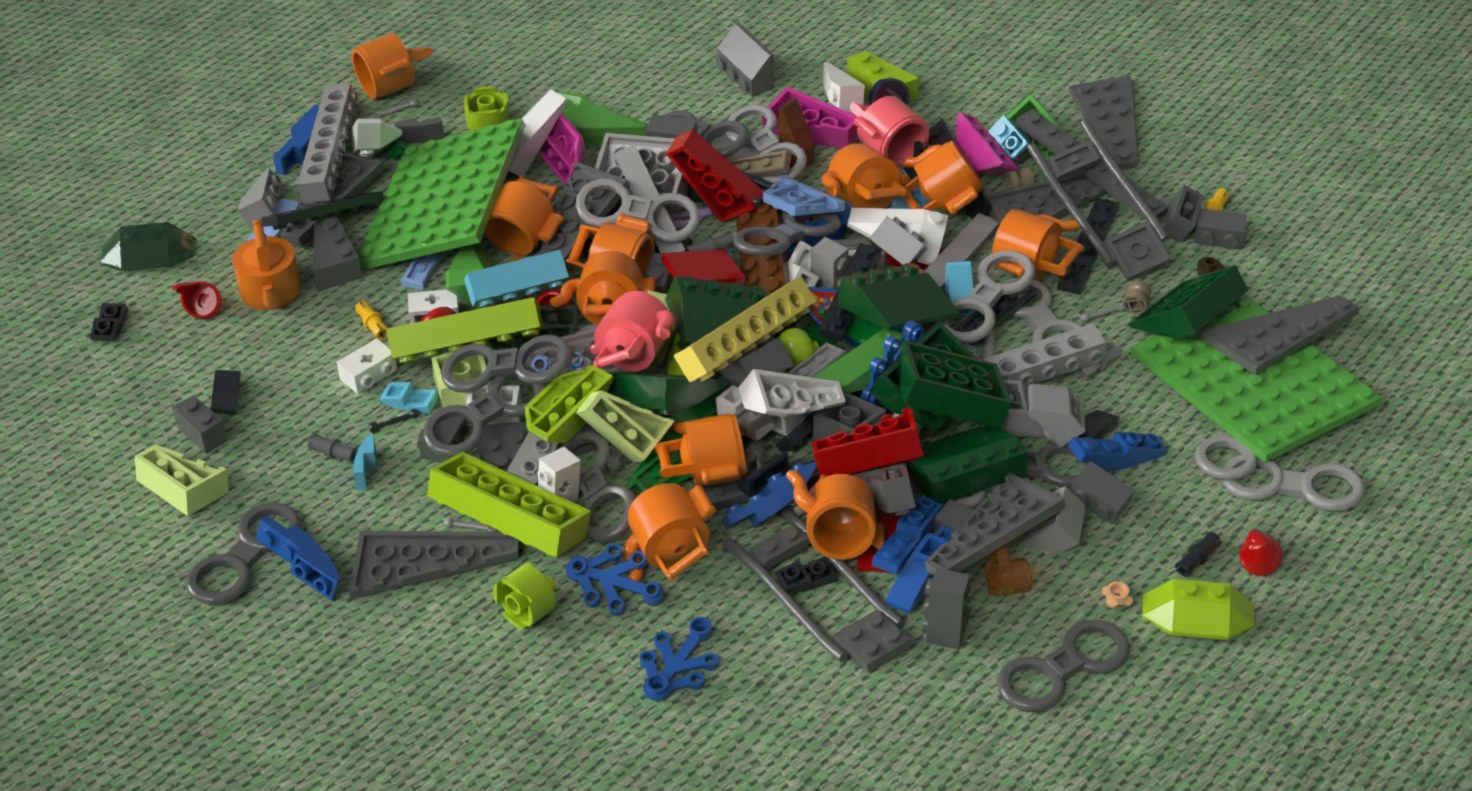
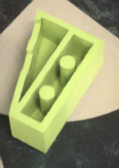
(624, 425)
(179, 480)

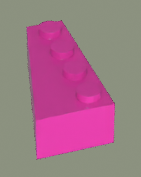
(825, 122)

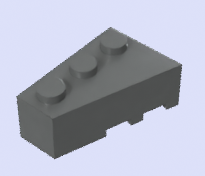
(334, 255)
(890, 488)
(947, 608)

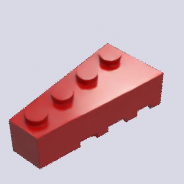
(713, 177)
(869, 446)

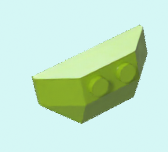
(554, 409)
(1198, 609)

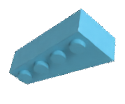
(516, 279)

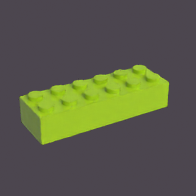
(465, 328)
(509, 504)

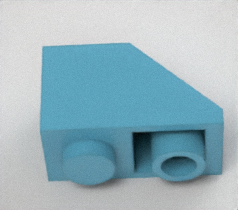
(1009, 137)
(959, 283)

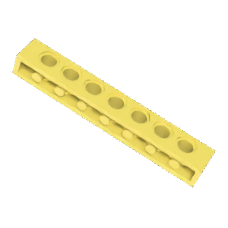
(744, 329)

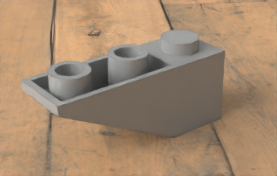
(261, 198)

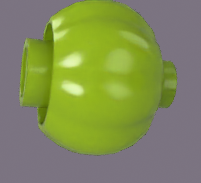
(798, 345)

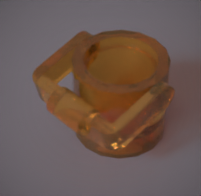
(1007, 575)

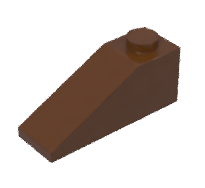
(795, 130)

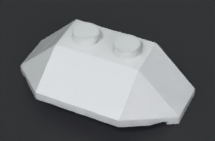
(372, 136)

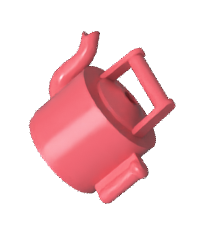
(890, 128)
(632, 332)

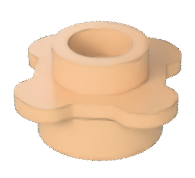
(1122, 592)

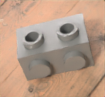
(829, 263)
(526, 461)

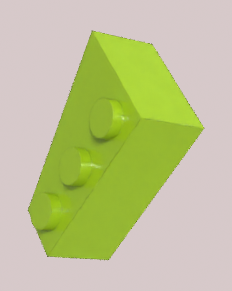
(870, 68)

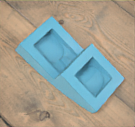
(404, 397)
(365, 460)

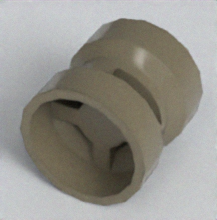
(1017, 179)
(1136, 297)

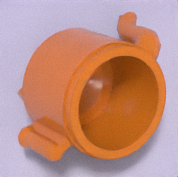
(386, 65)
(864, 177)
(943, 179)
(523, 216)
(626, 236)
(1038, 239)
(266, 271)
(602, 277)
(708, 450)
(839, 514)
(669, 528)

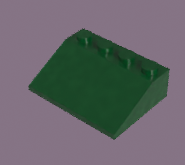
(895, 297)
(707, 304)
(1193, 304)
(953, 385)
(887, 386)
(662, 391)
(967, 463)

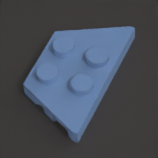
(800, 198)

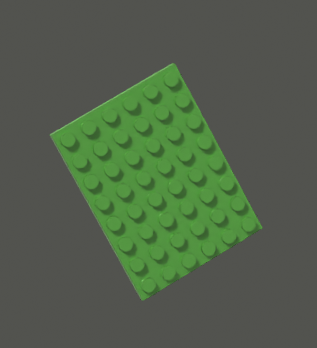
(441, 194)
(1266, 410)

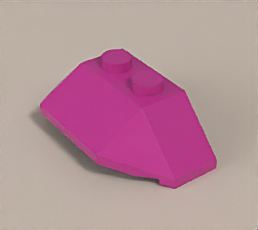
(563, 148)
(981, 148)

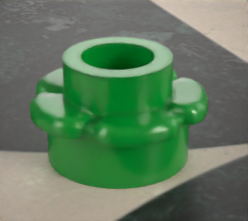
(397, 149)

